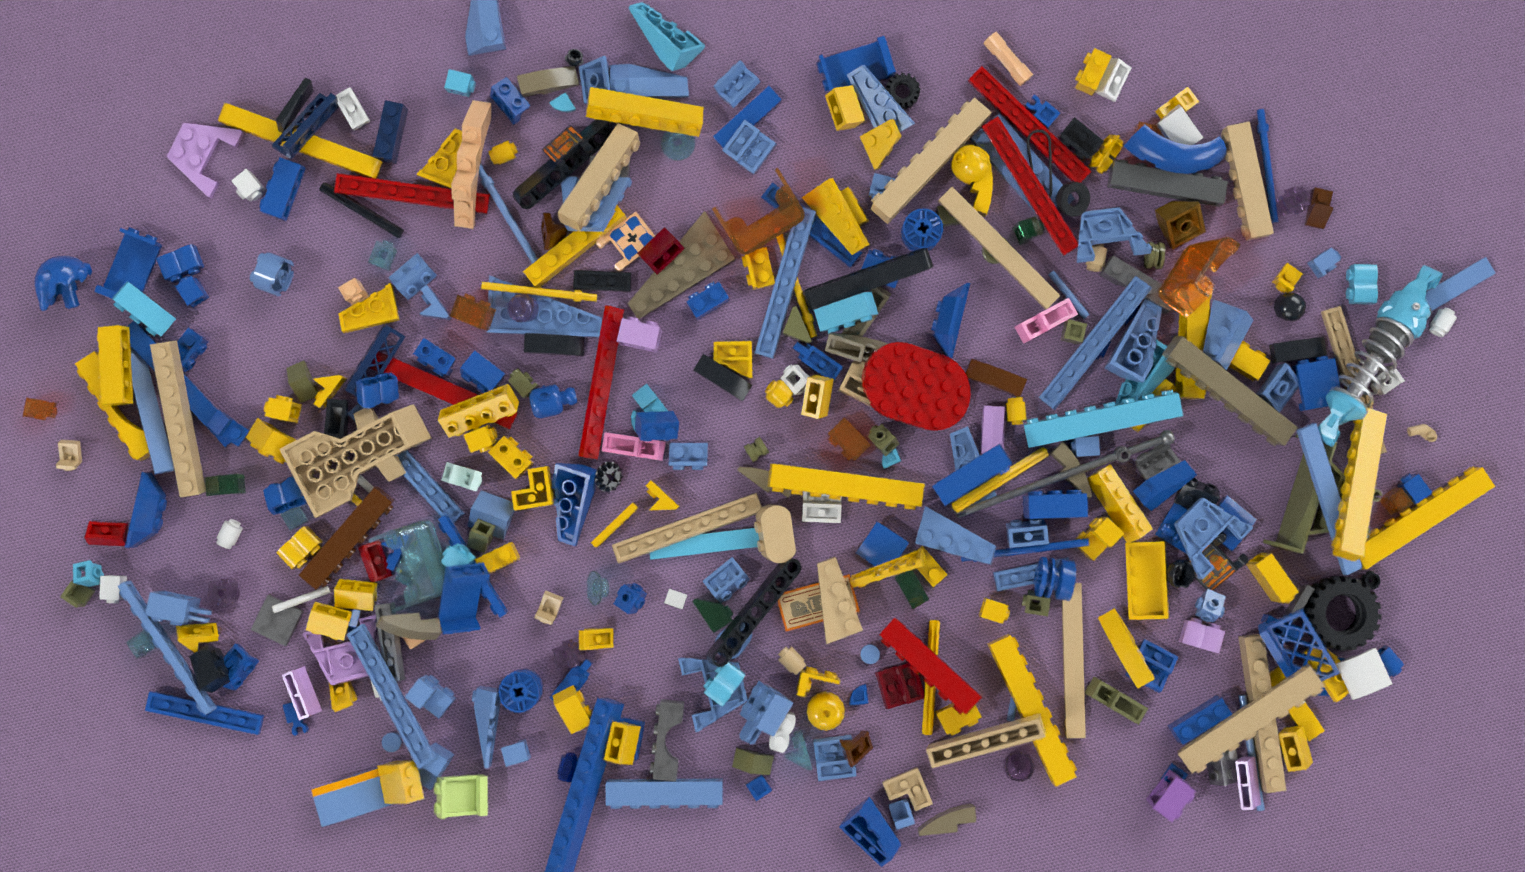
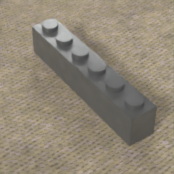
(1167, 184)

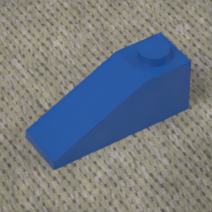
(1163, 485)

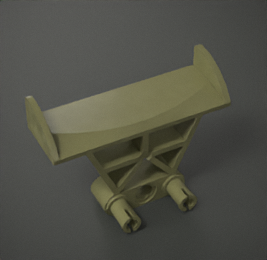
(1303, 506)

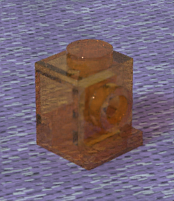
(39, 409)
(1396, 501)

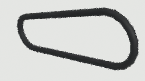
(1050, 155)

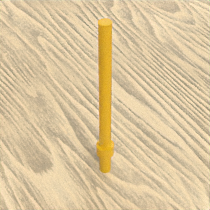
(577, 295)
(806, 316)

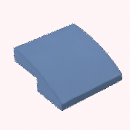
(749, 147)
(830, 759)

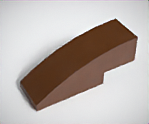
(996, 378)

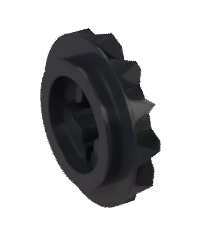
(602, 480)

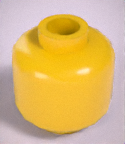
(779, 394)

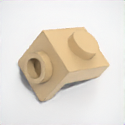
(69, 455)
(549, 608)

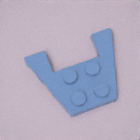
(601, 217)
(1107, 227)
(1201, 526)
(738, 697)

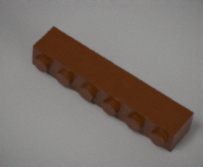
(348, 535)

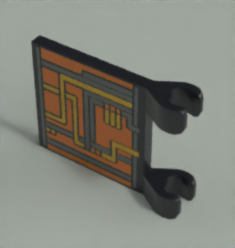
(564, 146)
(1223, 564)

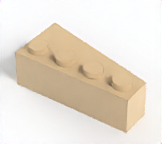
(837, 606)

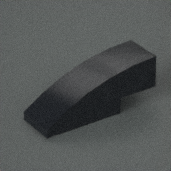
(553, 344)
(1297, 350)
(722, 377)
(336, 418)

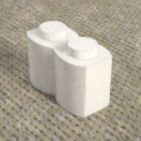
(781, 739)

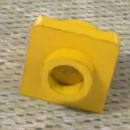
(1287, 278)

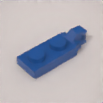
(818, 360)
(577, 676)

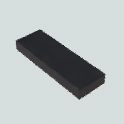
(294, 105)
(602, 281)

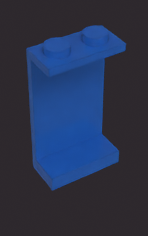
(874, 56)
(132, 262)
(461, 597)

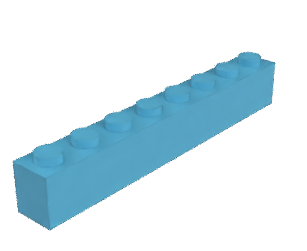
(1103, 419)

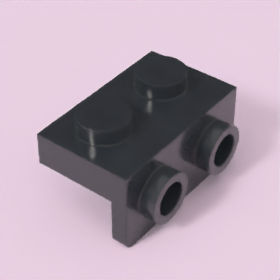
(1081, 138)
(1194, 490)

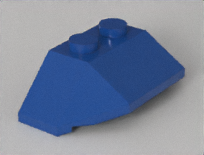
(949, 319)
(147, 511)

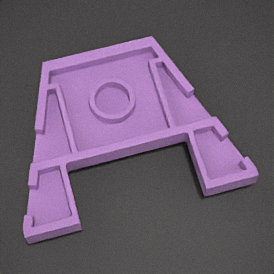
(194, 148)
(340, 661)

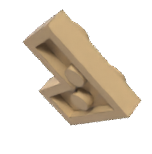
(911, 784)

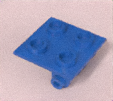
(1167, 529)

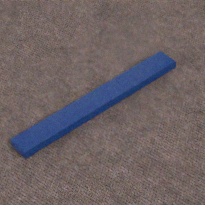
(198, 402)

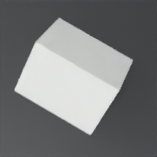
(1179, 127)

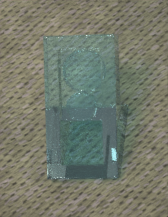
(801, 756)

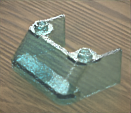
(422, 558)

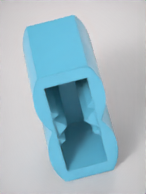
(1362, 284)
(724, 683)

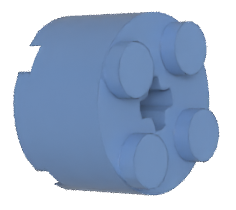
(272, 273)

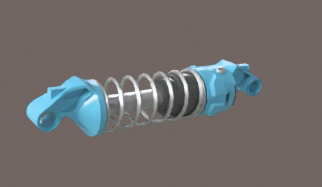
(1397, 326)

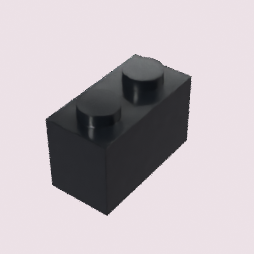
(209, 669)

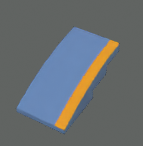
(349, 797)

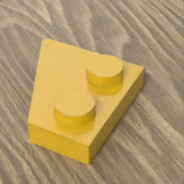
(880, 142)
(735, 356)

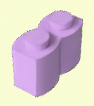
(1202, 636)

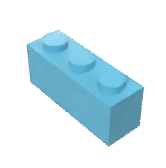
(143, 309)
(846, 312)

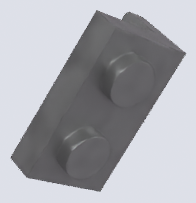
(1156, 461)
(1224, 770)

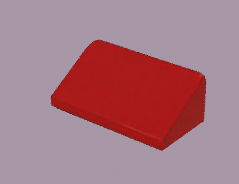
(106, 533)
(375, 561)

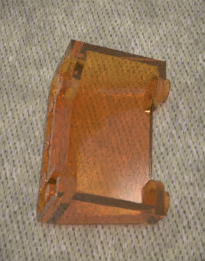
(1186, 283)

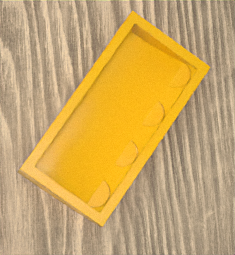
(1147, 580)

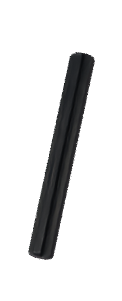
(362, 210)

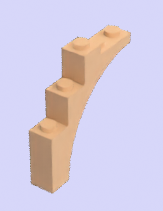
(468, 163)

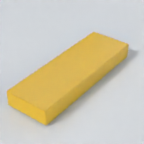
(613, 526)

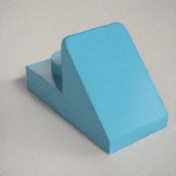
(648, 400)

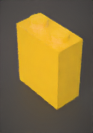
(1272, 578)
(400, 782)

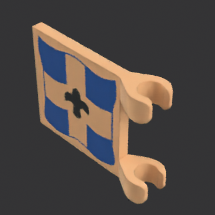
(628, 239)

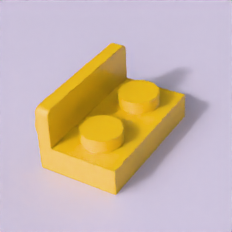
(759, 269)

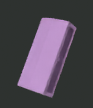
(992, 427)
(301, 693)
(1248, 783)

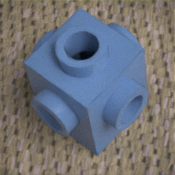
(1210, 606)

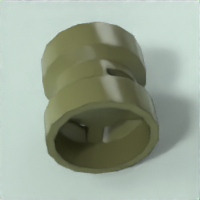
(756, 449)

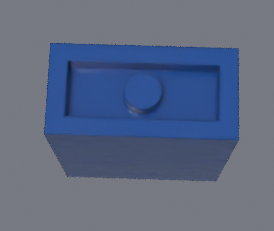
(1315, 381)

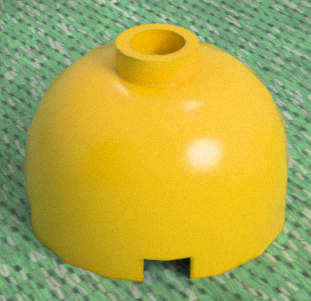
(970, 163)
(825, 711)

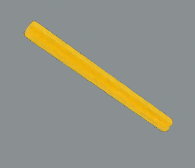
(1000, 480)
(929, 700)

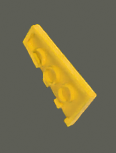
(836, 215)
(898, 565)

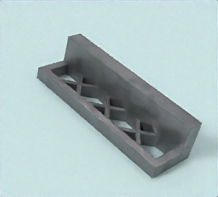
(390, 644)

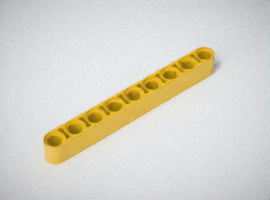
(315, 147)

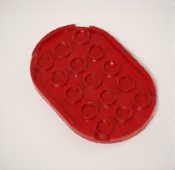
(916, 386)

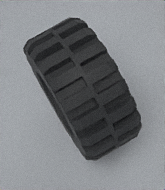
(1365, 612)

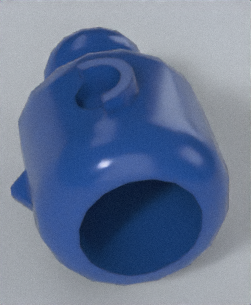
(549, 401)

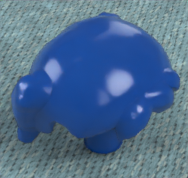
(57, 277)

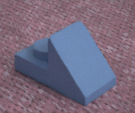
(436, 309)

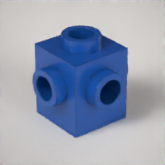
(630, 598)

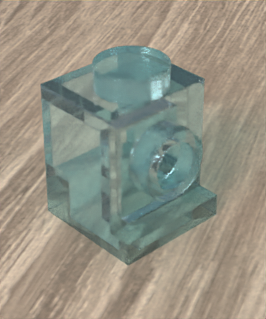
(376, 256)
(140, 644)

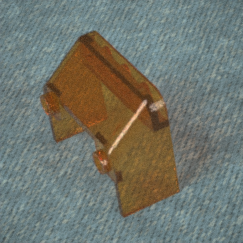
(767, 228)

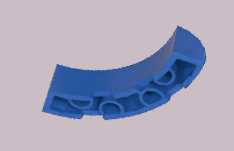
(1173, 155)

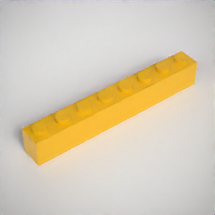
(845, 485)
(1359, 486)
(1425, 514)
(1029, 703)

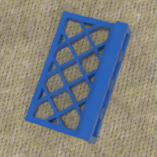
(1281, 654)

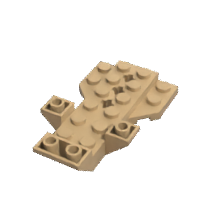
(374, 444)

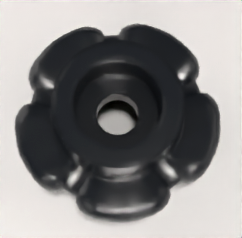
(574, 57)
(1375, 579)

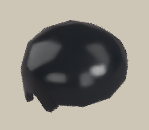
(1289, 306)
(1180, 573)

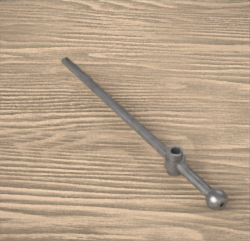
(1166, 437)

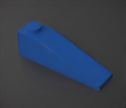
(574, 491)

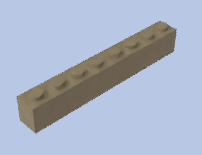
(1229, 391)

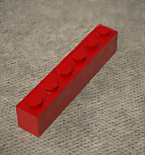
(931, 666)

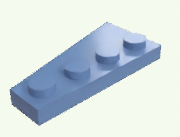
(965, 451)

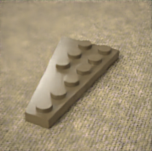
(702, 257)

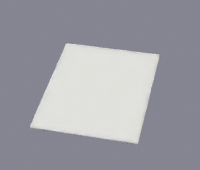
(675, 599)

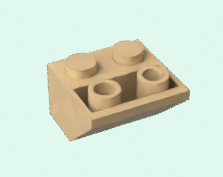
(853, 383)

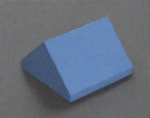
(594, 75)
(1279, 387)
(492, 510)

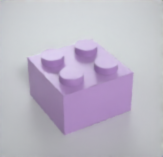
(639, 335)

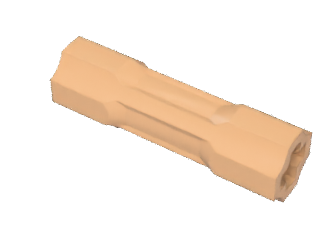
(1017, 69)

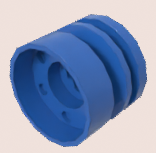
(916, 239)
(1050, 578)
(532, 690)

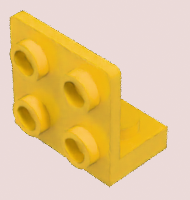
(804, 682)

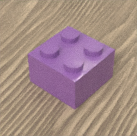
(1172, 797)

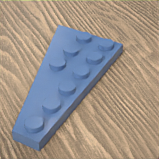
(552, 317)

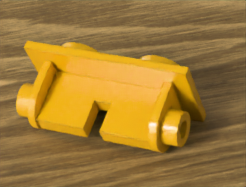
(1111, 146)

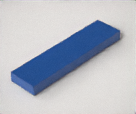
(752, 113)

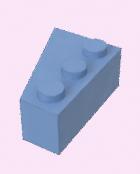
(1225, 332)

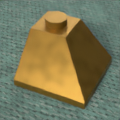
(1180, 222)

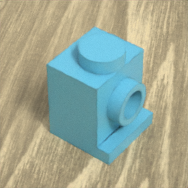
(92, 573)

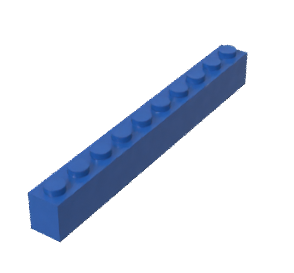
(583, 788)

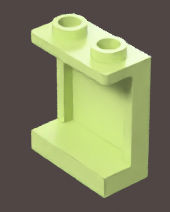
(461, 796)

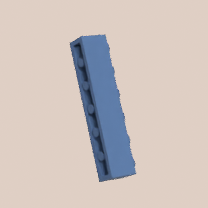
(662, 792)

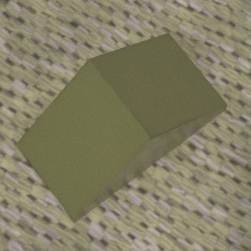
(795, 327)
(301, 381)
(752, 761)

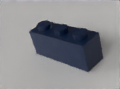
(390, 132)

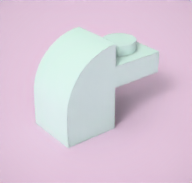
(462, 476)

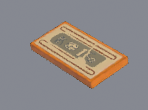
(803, 605)

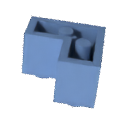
(431, 695)
(429, 774)

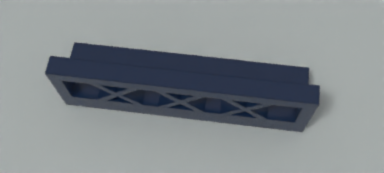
(308, 127)
(371, 354)

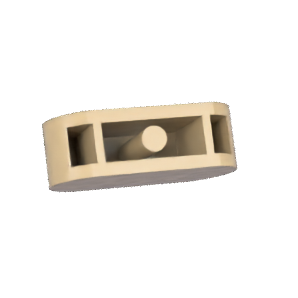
(775, 533)

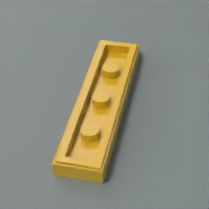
(1301, 715)

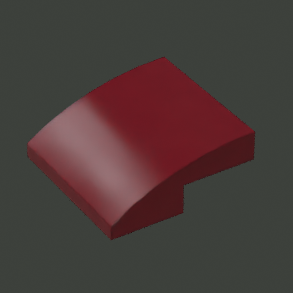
(899, 685)

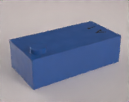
(973, 474)

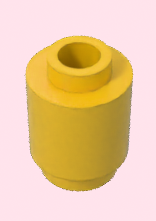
(503, 152)
(1016, 410)

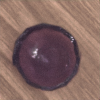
(522, 308)
(1018, 766)

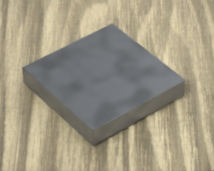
(1300, 600)
(277, 625)

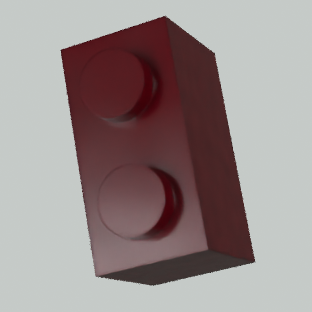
(660, 250)

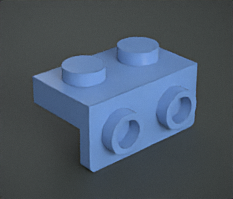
(736, 84)
(412, 276)

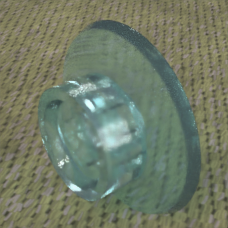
(677, 152)
(596, 588)

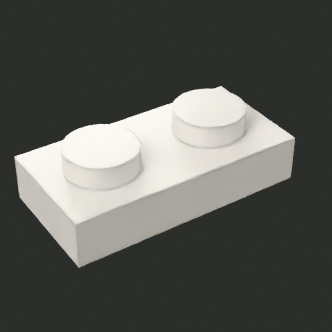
(352, 109)

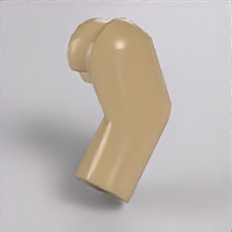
(1424, 431)

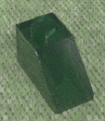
(1028, 230)
(225, 485)
(911, 588)
(714, 613)

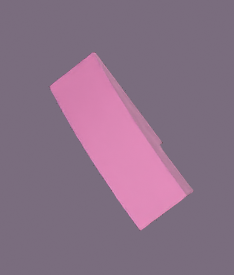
(1046, 320)
(633, 446)

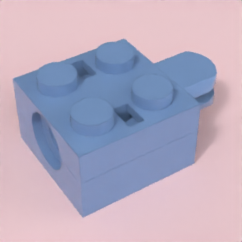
(175, 608)
(763, 712)

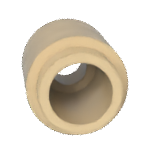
(1100, 257)
(791, 660)

